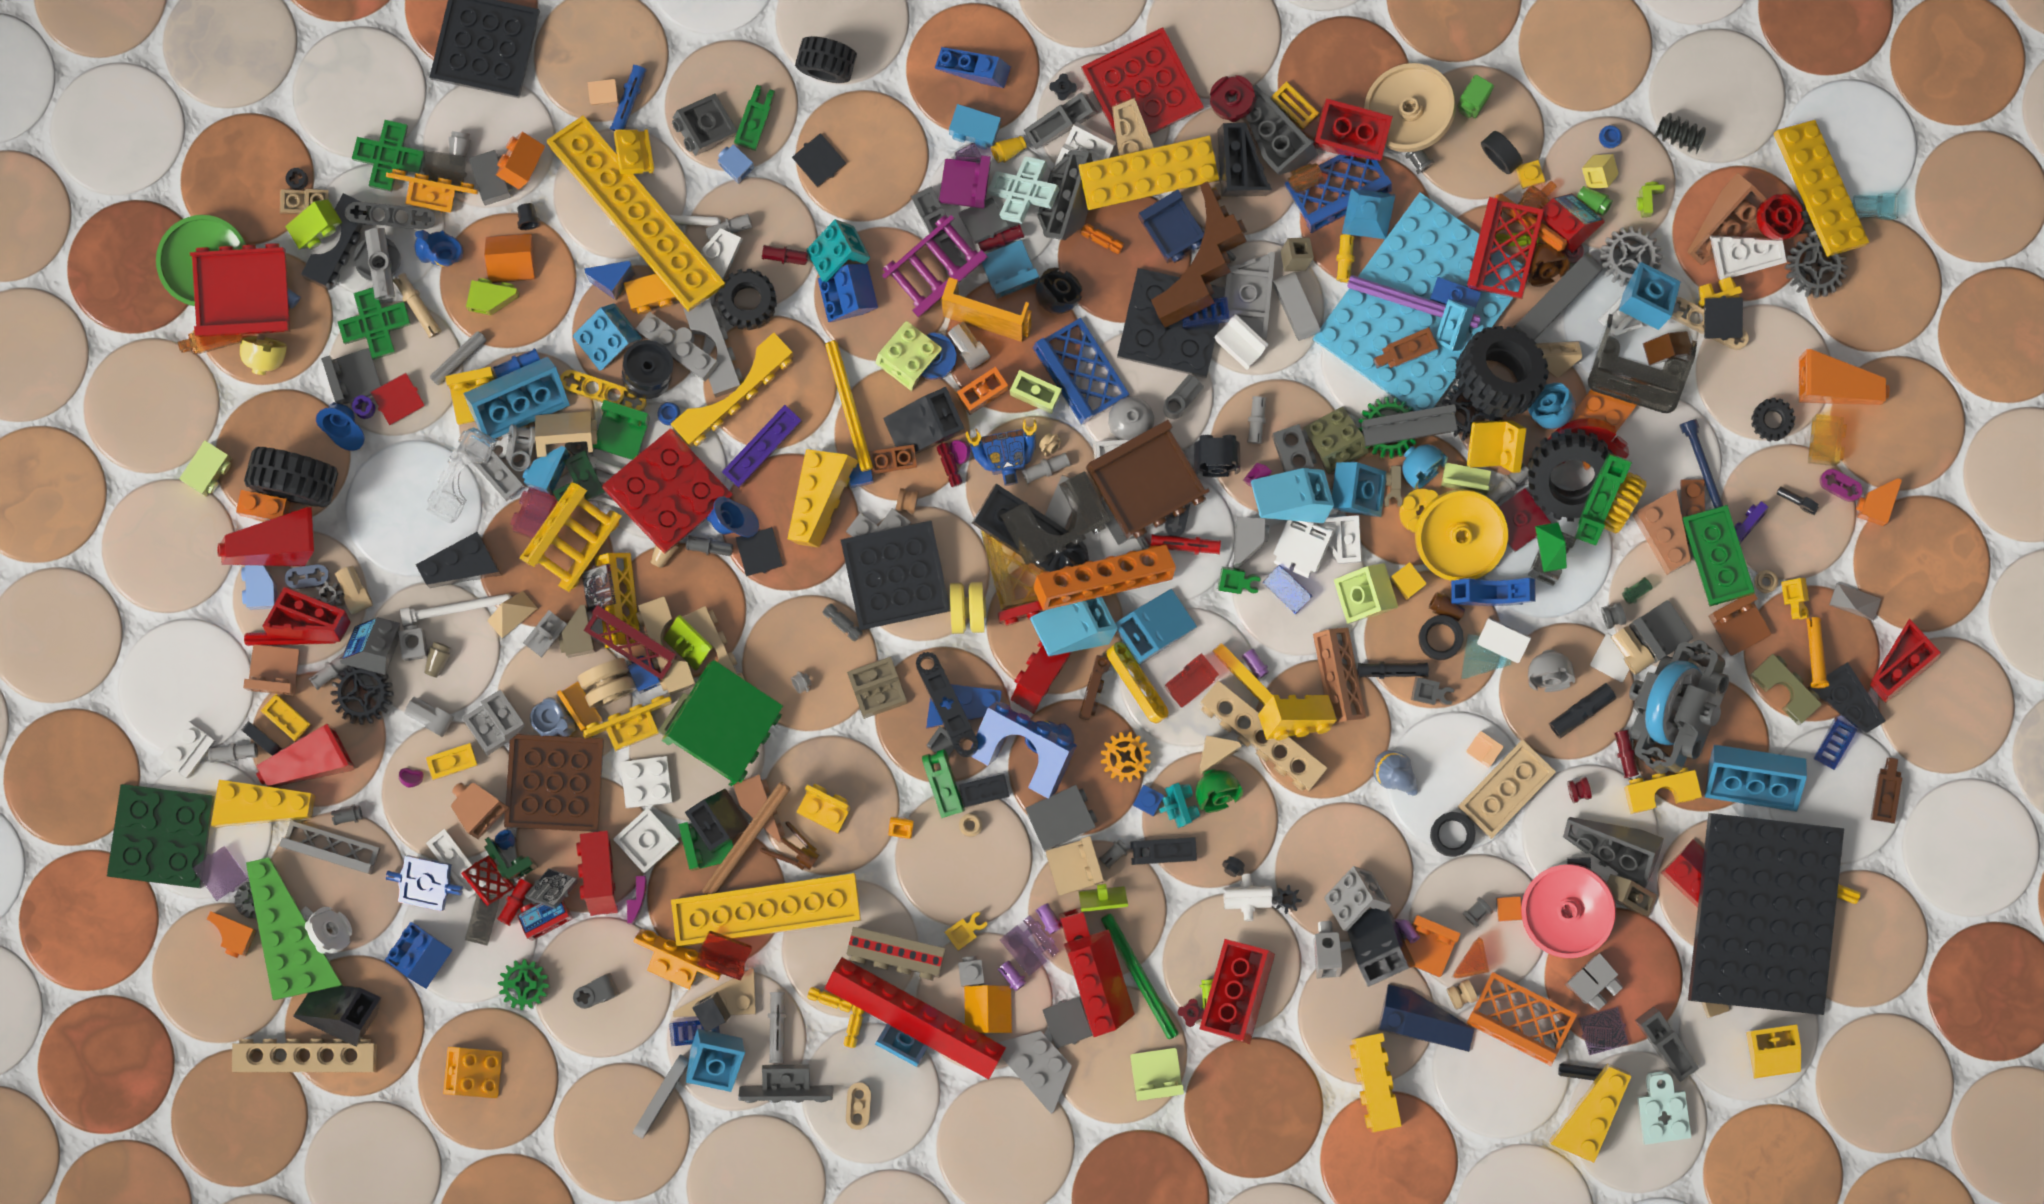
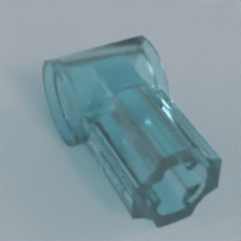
(1881, 206)

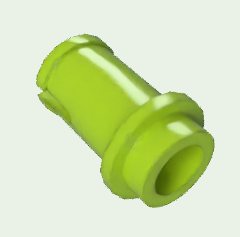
(1206, 986)

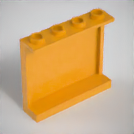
(984, 315)

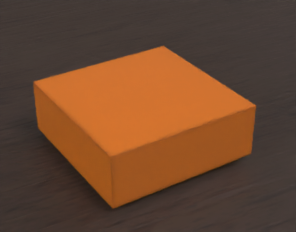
(1509, 909)

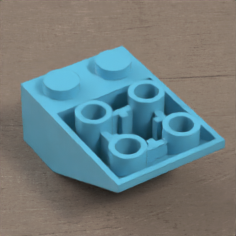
(1294, 496)
(1075, 626)

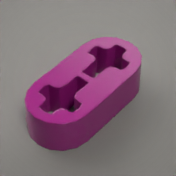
(1843, 480)

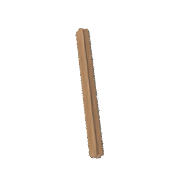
(746, 839)

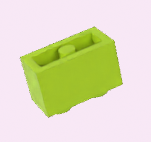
(314, 224)

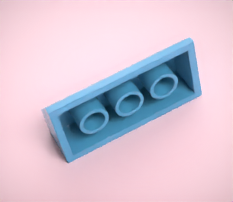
(517, 398)
(1755, 778)

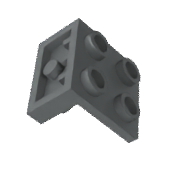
(351, 375)
(1661, 630)

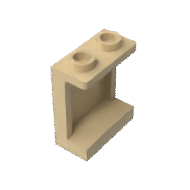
(564, 429)

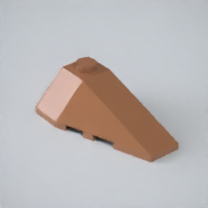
(1730, 216)

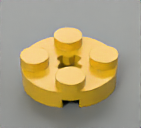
(1411, 505)

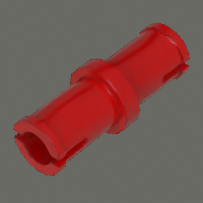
(514, 902)

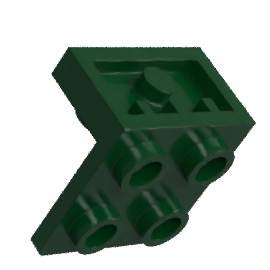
(520, 866)

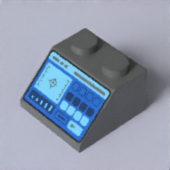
(372, 645)

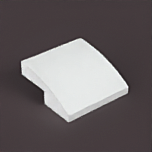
(1084, 139)

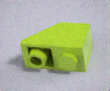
(488, 297)

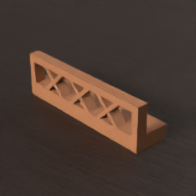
(1335, 674)

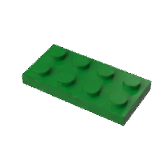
(1718, 555)

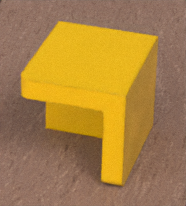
(1408, 581)

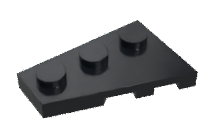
(1850, 699)

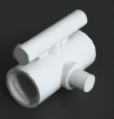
(1247, 897)

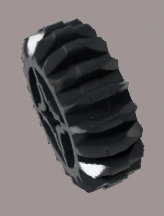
(1462, 408)
(366, 704)

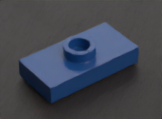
(1447, 290)

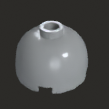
(1130, 418)
(1551, 671)

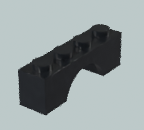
(324, 267)

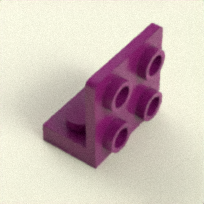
(965, 182)

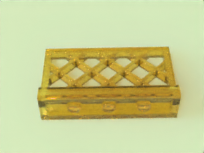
(1001, 576)

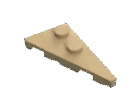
(736, 995)

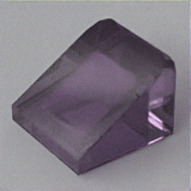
(968, 153)

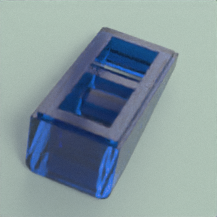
(1212, 320)
(1828, 739)
(674, 1035)

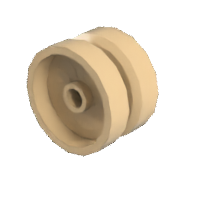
(606, 683)

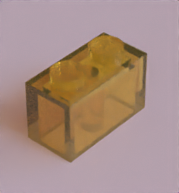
(1826, 440)

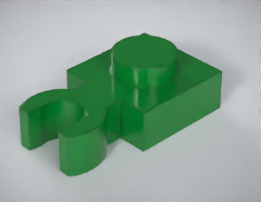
(1233, 580)

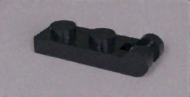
(1164, 851)

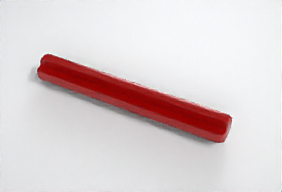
(261, 638)

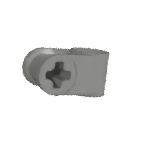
(520, 442)

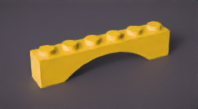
(697, 422)

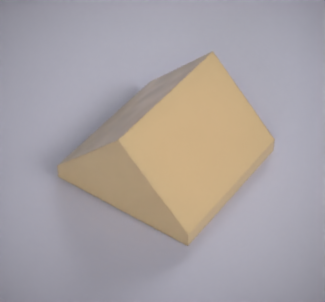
(1215, 751)

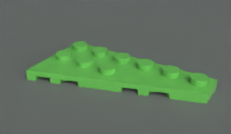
(289, 953)

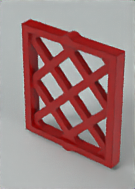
(490, 862)

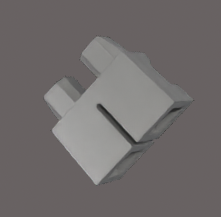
(1587, 989)

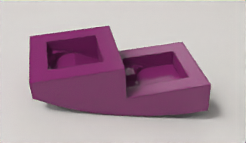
(635, 906)

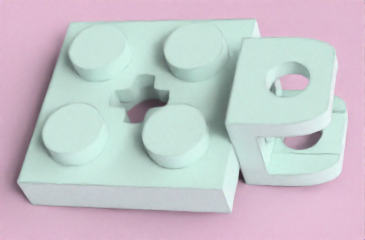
(1662, 1099)

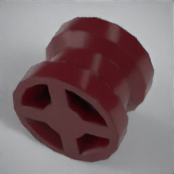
(1579, 789)

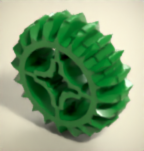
(1375, 412)

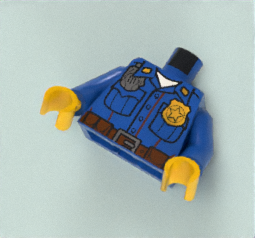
(1005, 451)

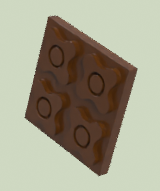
(554, 783)

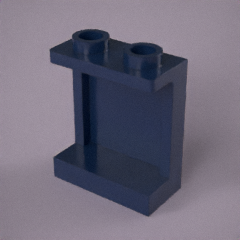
(1172, 227)

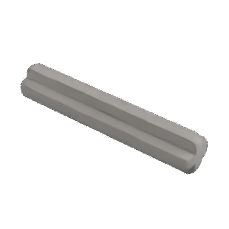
(458, 357)

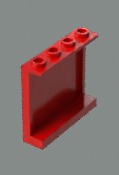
(240, 290)

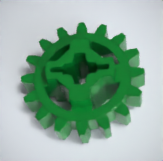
(533, 985)

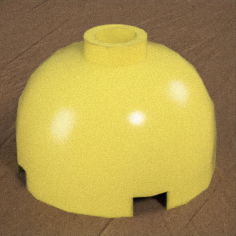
(262, 354)

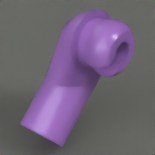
(1407, 929)

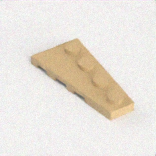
(1130, 128)

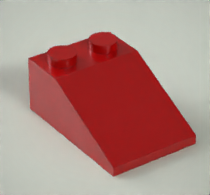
(1351, 130)

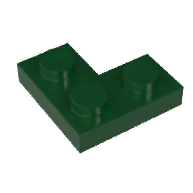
(583, 475)

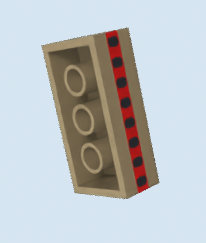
(895, 952)

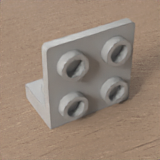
(1354, 896)

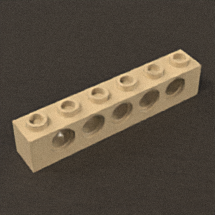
(1221, 694)
(243, 1061)

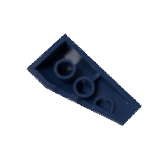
(1418, 1018)

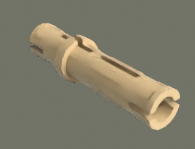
(412, 297)

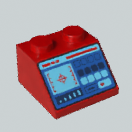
(1571, 220)
(541, 919)

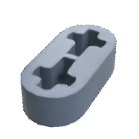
(306, 571)

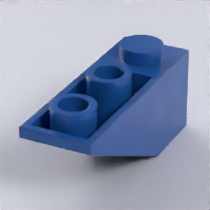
(973, 66)

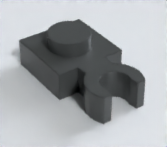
(1428, 691)

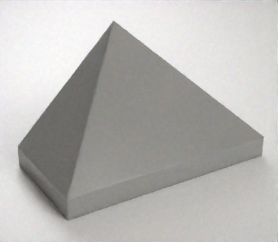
(1855, 601)

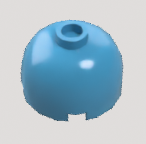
(1553, 406)
(1422, 464)

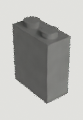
(1061, 817)

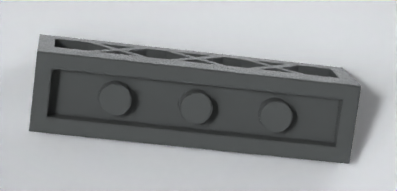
(1409, 425)

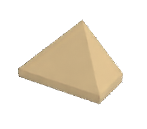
(1560, 356)
(511, 614)

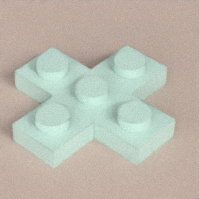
(1023, 189)

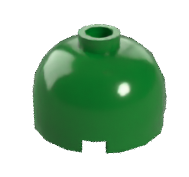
(1217, 789)

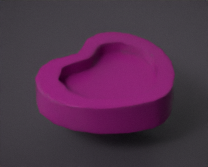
(961, 451)
(410, 778)

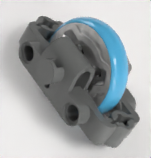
(1678, 706)

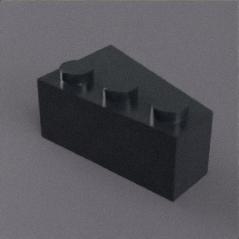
(1239, 165)
(458, 563)

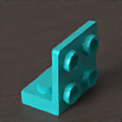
(835, 247)

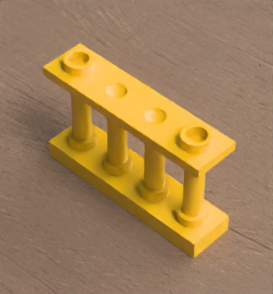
(549, 531)

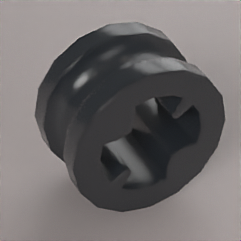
(302, 182)

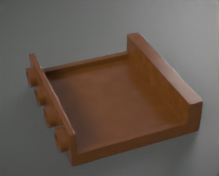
(1147, 480)

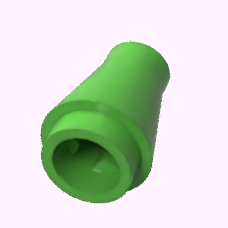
(1595, 200)

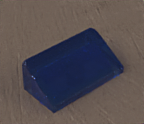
(1287, 589)

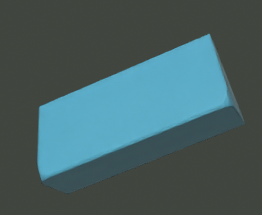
(1454, 325)

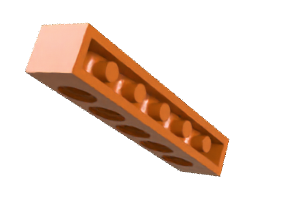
(1095, 585)

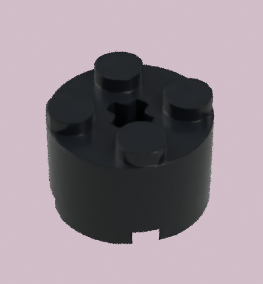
(1217, 456)

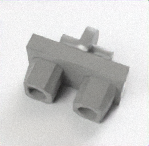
(545, 633)

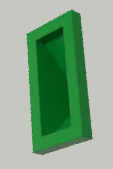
(1551, 547)

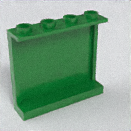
(724, 722)

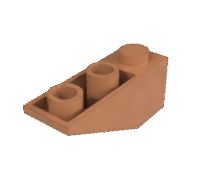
(752, 796)

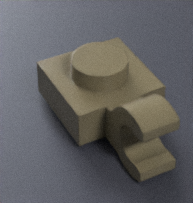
(1393, 480)

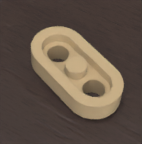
(858, 1106)

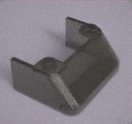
(1638, 382)

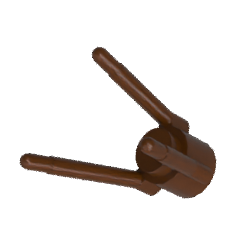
(806, 857)

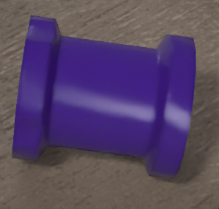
(370, 409)

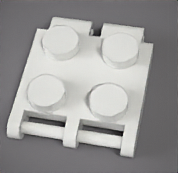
(1302, 547)

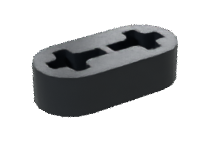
(1182, 522)
(261, 738)

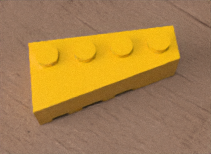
(252, 804)

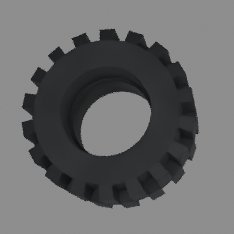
(825, 59)
(751, 318)

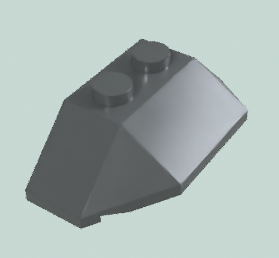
(1070, 205)

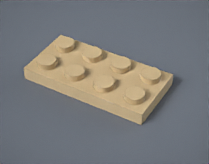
(1506, 789)

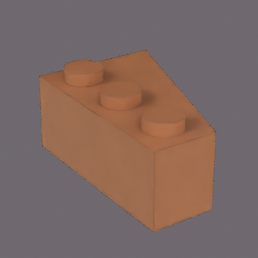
(1665, 531)

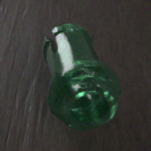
(1637, 590)

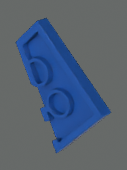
(972, 700)

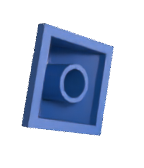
(611, 277)

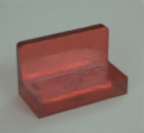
(724, 955)

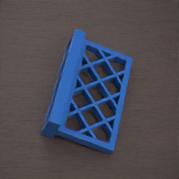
(1338, 208)
(1062, 377)

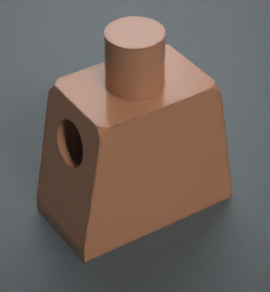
(476, 808)

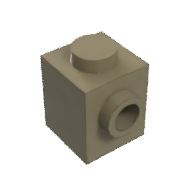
(1296, 254)

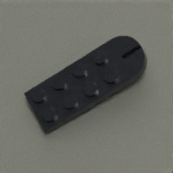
(1001, 501)

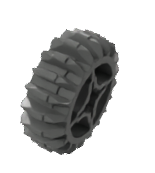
(1816, 257)

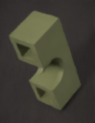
(1801, 702)

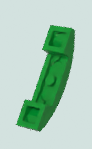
(1601, 498)

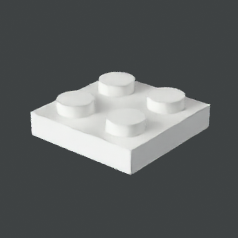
(646, 782)
(646, 840)

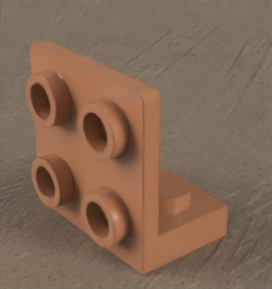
(273, 670)

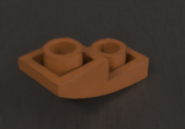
(893, 459)

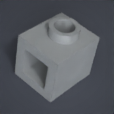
(971, 971)

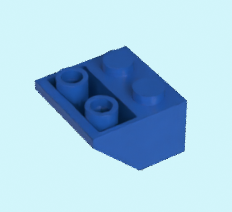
(848, 293)
(418, 955)

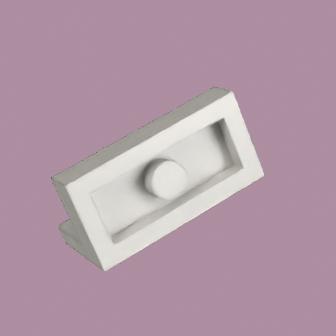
(1241, 342)
(1503, 640)

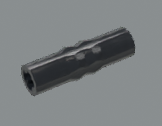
(1582, 710)

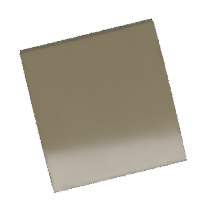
(877, 687)

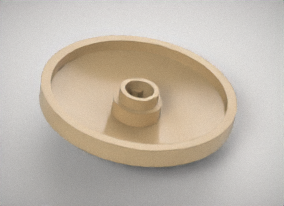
(1419, 103)

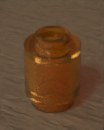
(1305, 177)

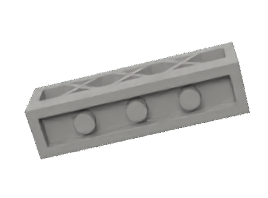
(326, 855)

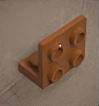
(1740, 624)

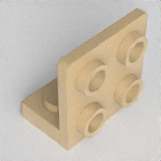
(1074, 866)

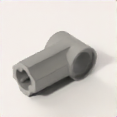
(971, 350)
(433, 718)

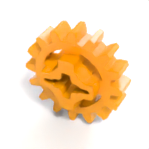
(1119, 766)

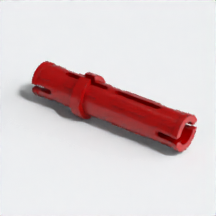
(1213, 545)

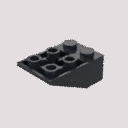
(925, 422)
(1379, 946)
(340, 1011)

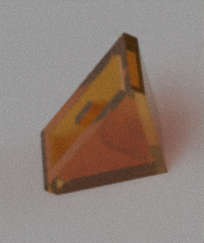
(1473, 962)

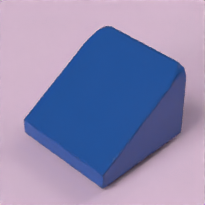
(860, 478)

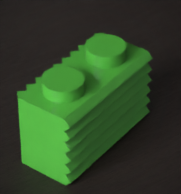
(1474, 97)

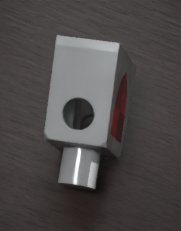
(1327, 960)

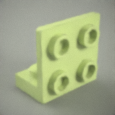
(907, 355)
(1156, 1074)

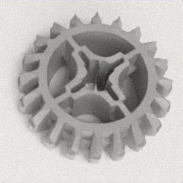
(1646, 245)

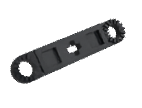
(953, 718)

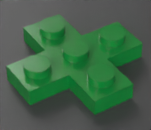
(388, 155)
(374, 323)

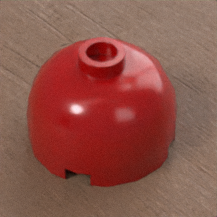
(1779, 217)

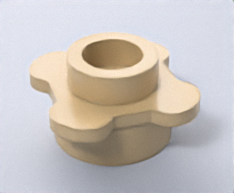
(1050, 444)

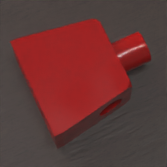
(1073, 924)

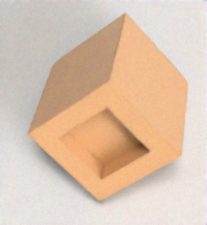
(603, 92)
(1484, 749)

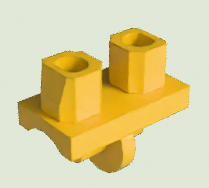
(1727, 287)

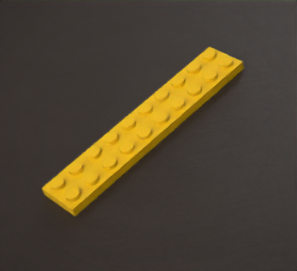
(636, 214)

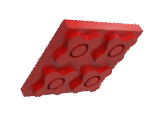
(1151, 75)
(666, 490)

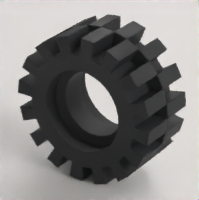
(1759, 419)

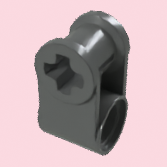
(600, 990)

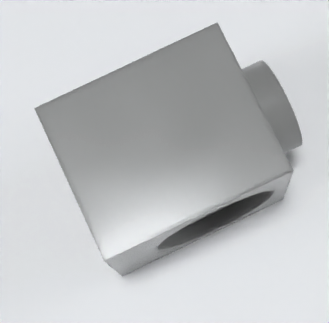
(420, 650)

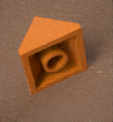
(509, 258)

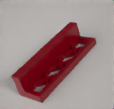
(637, 636)

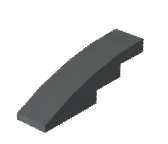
(930, 212)

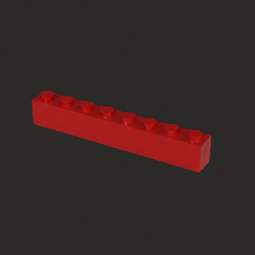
(915, 1018)

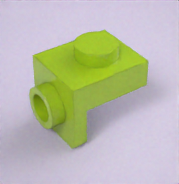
(1644, 201)

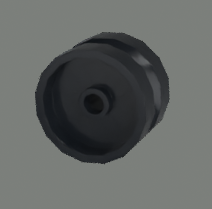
(647, 369)

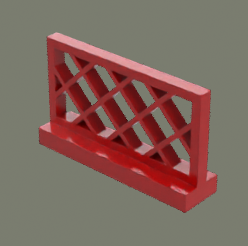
(1486, 242)

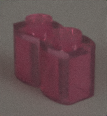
(533, 512)

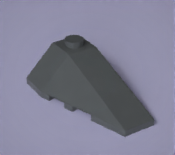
(1278, 137)
(1622, 848)

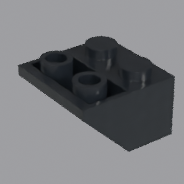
(717, 820)

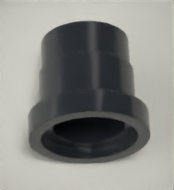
(527, 217)

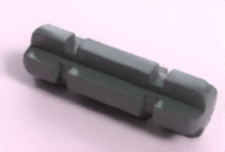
(842, 622)

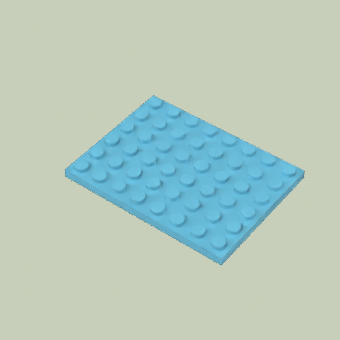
(1411, 258)

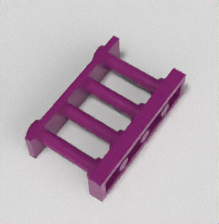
(922, 303)

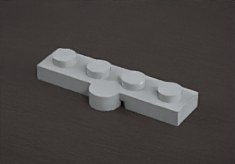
(679, 345)

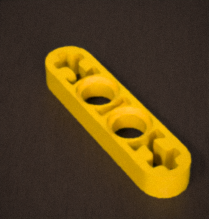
(602, 393)
(1242, 673)
(1152, 703)

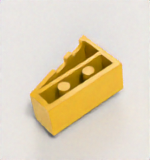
(1296, 716)

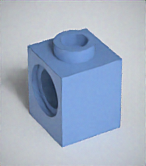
(735, 163)

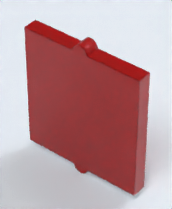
(397, 398)

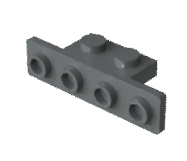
(785, 1084)

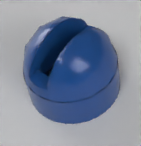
(505, 839)

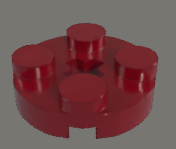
(1232, 110)

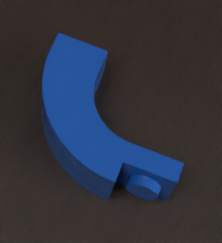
(1493, 593)

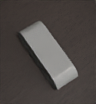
(1296, 306)

